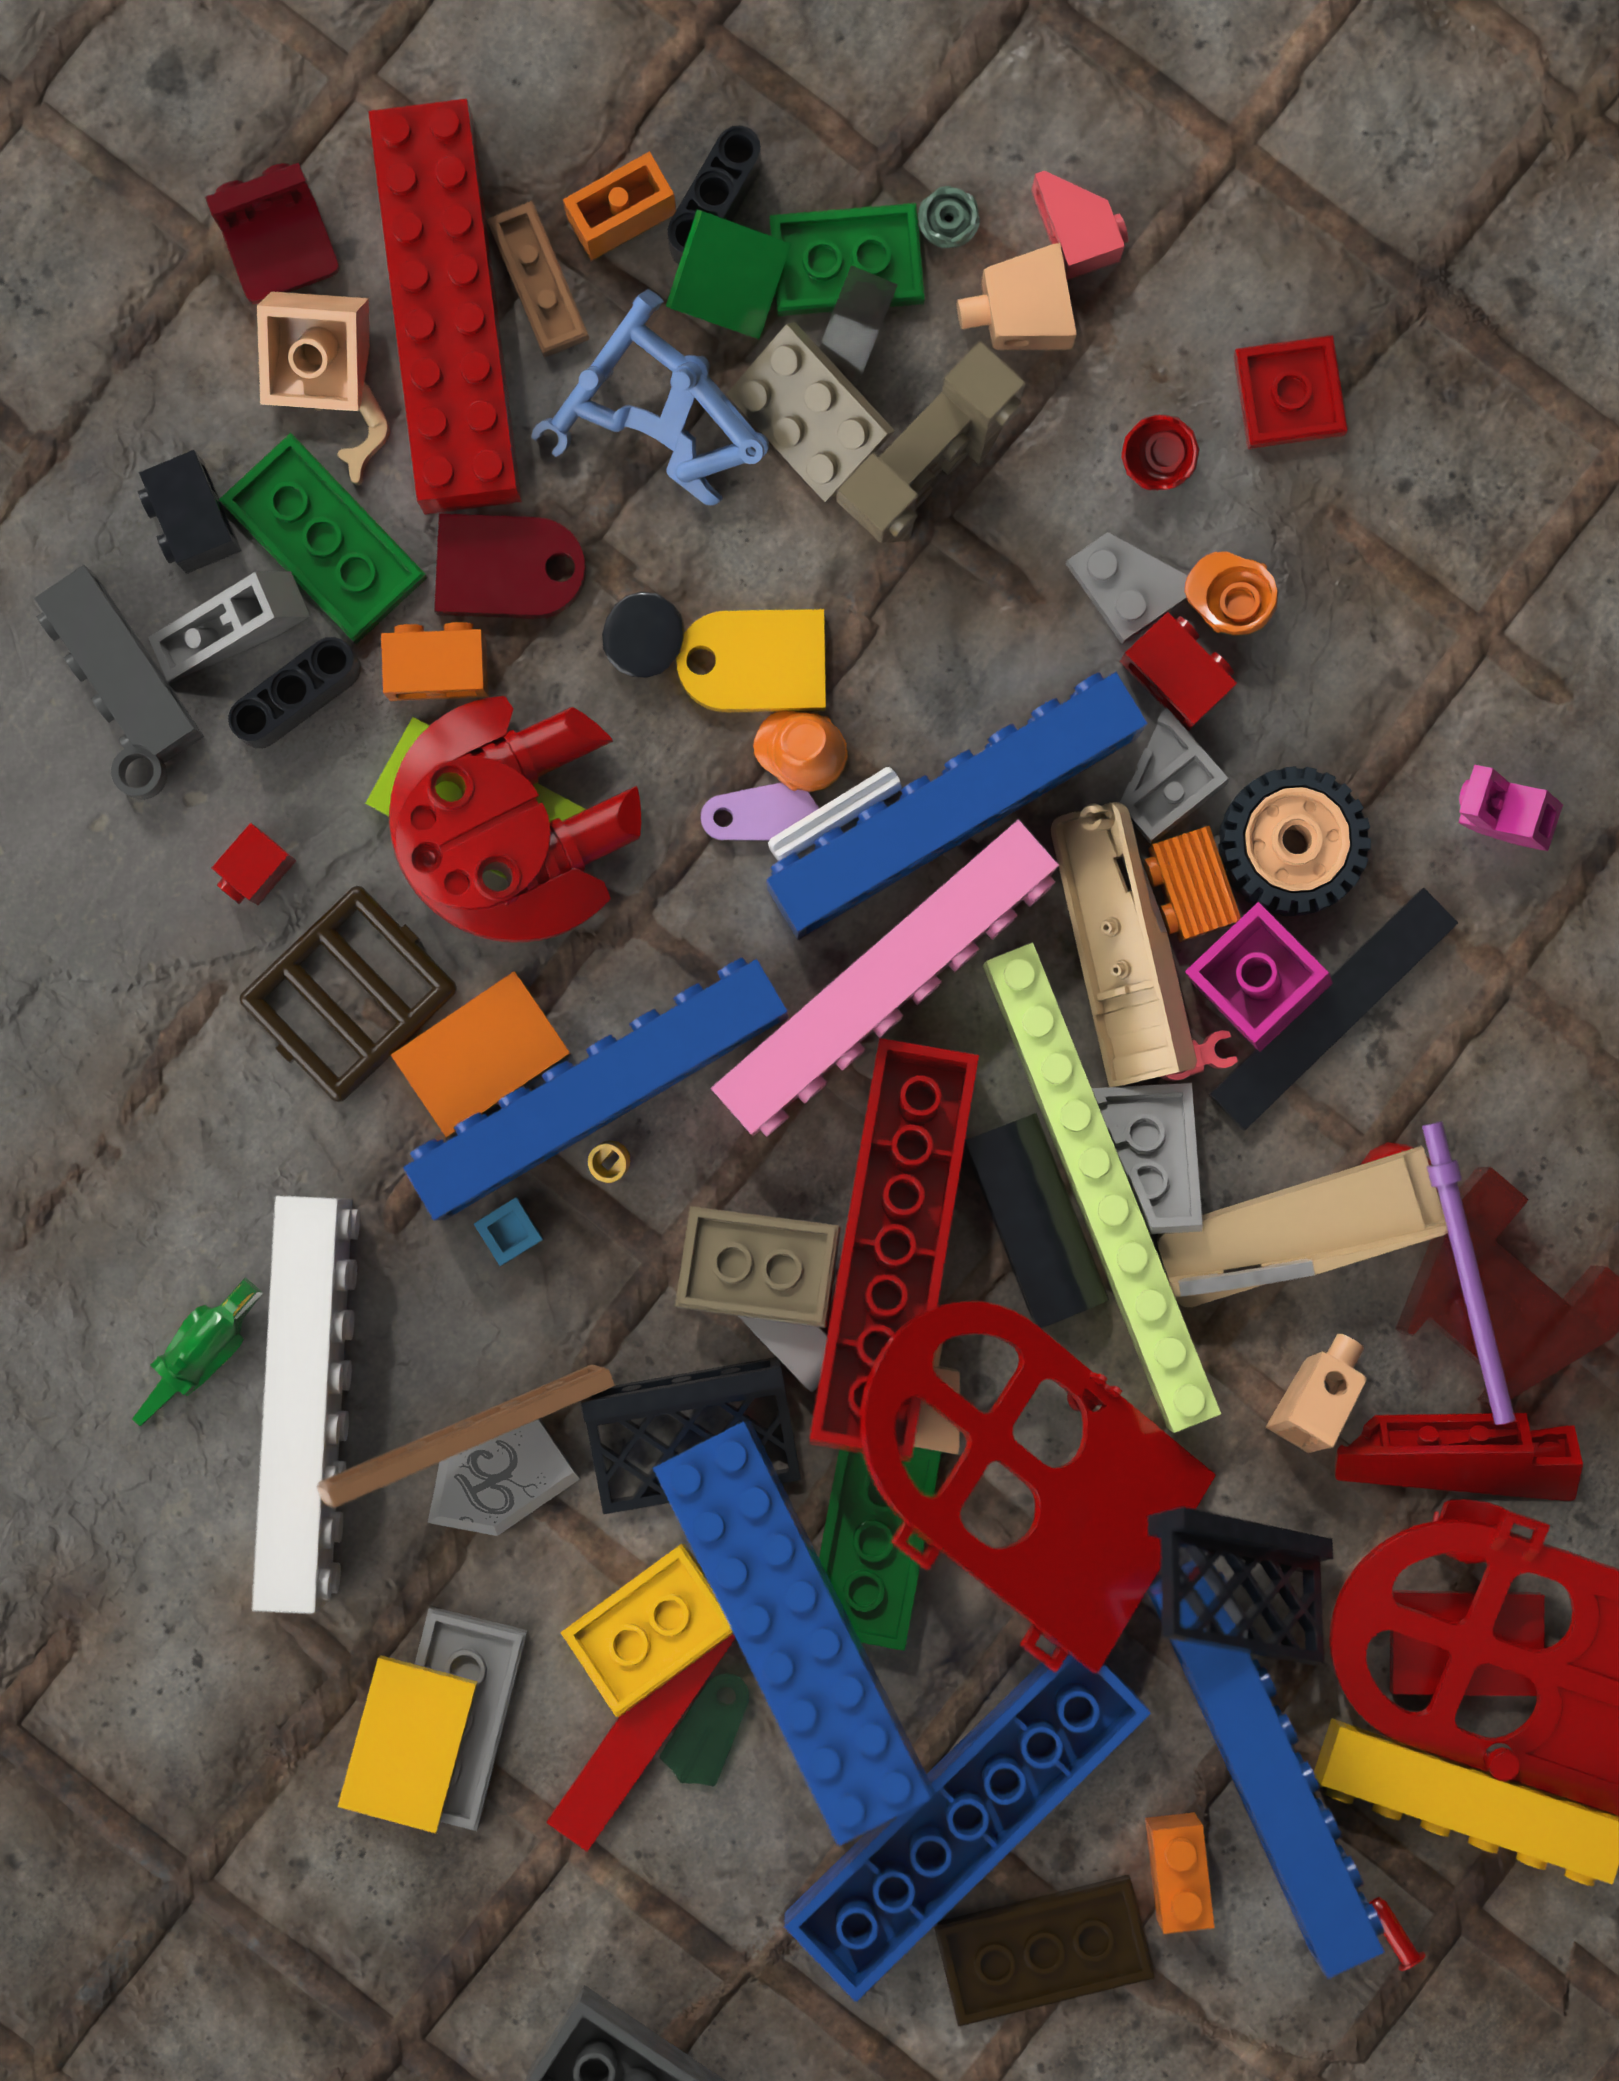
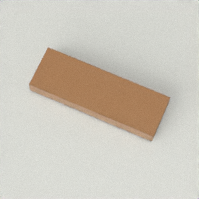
(538, 279)

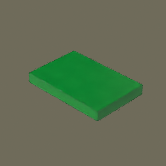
(830, 241)

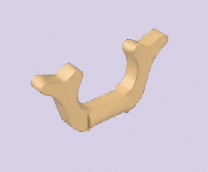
(377, 437)

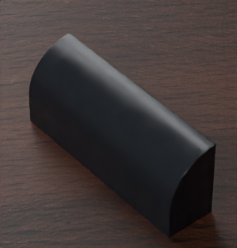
(1036, 1221)

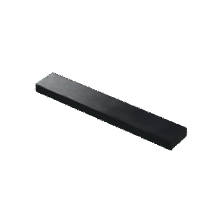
(1354, 991)

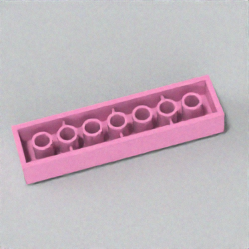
(885, 978)

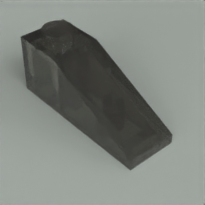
(857, 322)

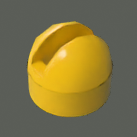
(601, 1153)

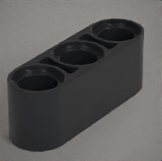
(720, 175)
(269, 695)

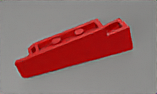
(1464, 1455)

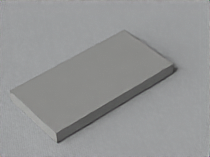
(492, 1657)

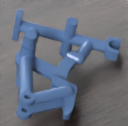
(688, 381)

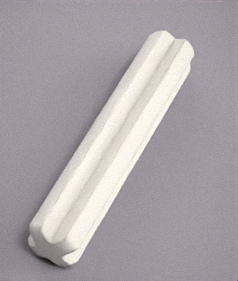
(835, 813)

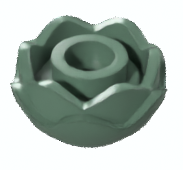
(950, 202)

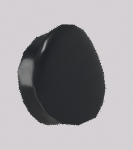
(643, 634)

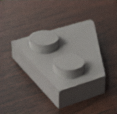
(1170, 780)

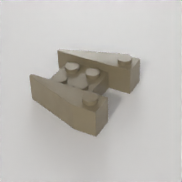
(962, 420)

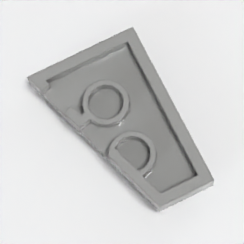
(1157, 1151)

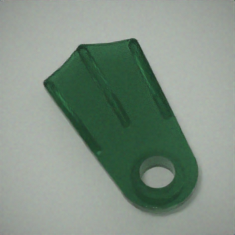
(707, 1733)

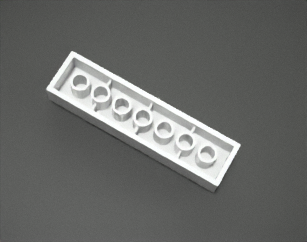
(304, 1402)

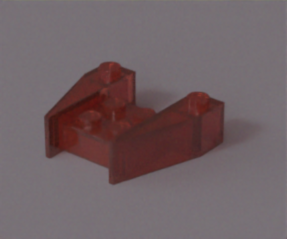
(1530, 1321)

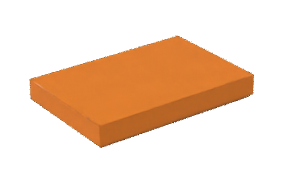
(480, 1053)

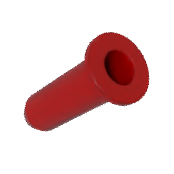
(1397, 1936)

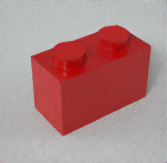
(1179, 670)

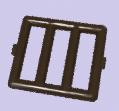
(371, 1054)

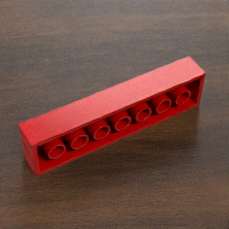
(444, 306)
(894, 1228)

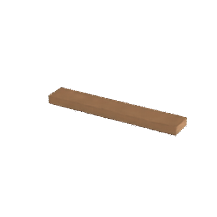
(463, 1435)

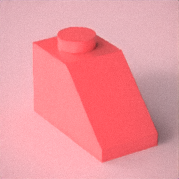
(1080, 223)

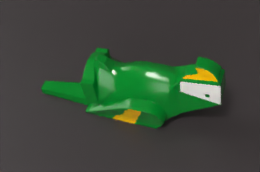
(199, 1348)

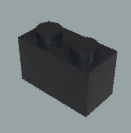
(188, 512)

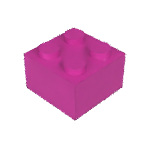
(1259, 976)

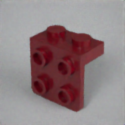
(274, 232)

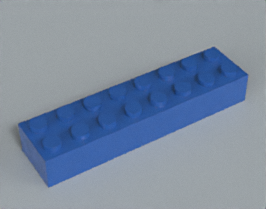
(956, 805)
(595, 1091)
(794, 1632)
(1278, 1794)
(983, 1805)

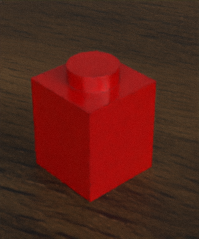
(252, 866)

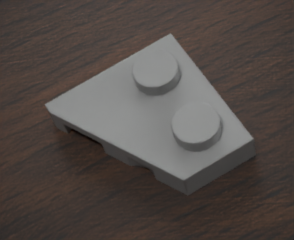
(1127, 584)

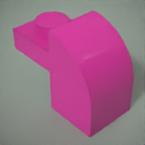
(1508, 810)

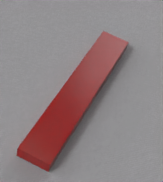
(627, 1752)

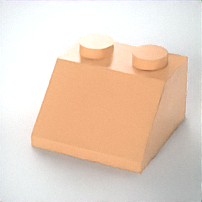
(313, 350)

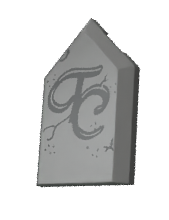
(500, 1481)

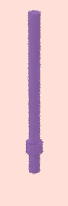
(1445, 1175)

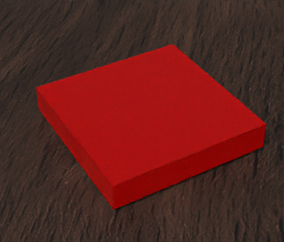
(1290, 392)

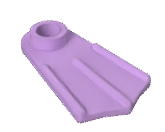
(757, 812)

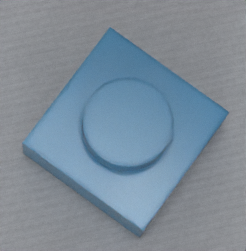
(508, 1231)

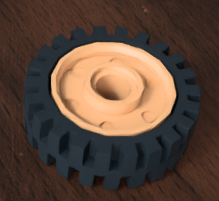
(1332, 833)

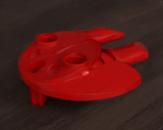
(500, 824)

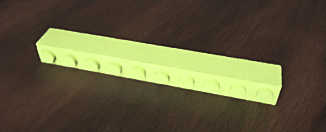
(1101, 1188)

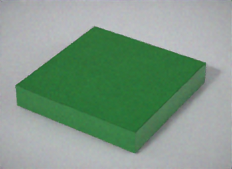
(728, 274)

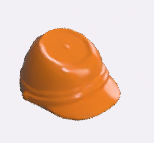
(1232, 593)
(801, 750)

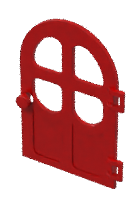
(1089, 1540)
(1574, 1730)

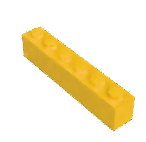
(1469, 1801)

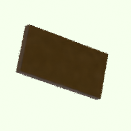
(1043, 1950)

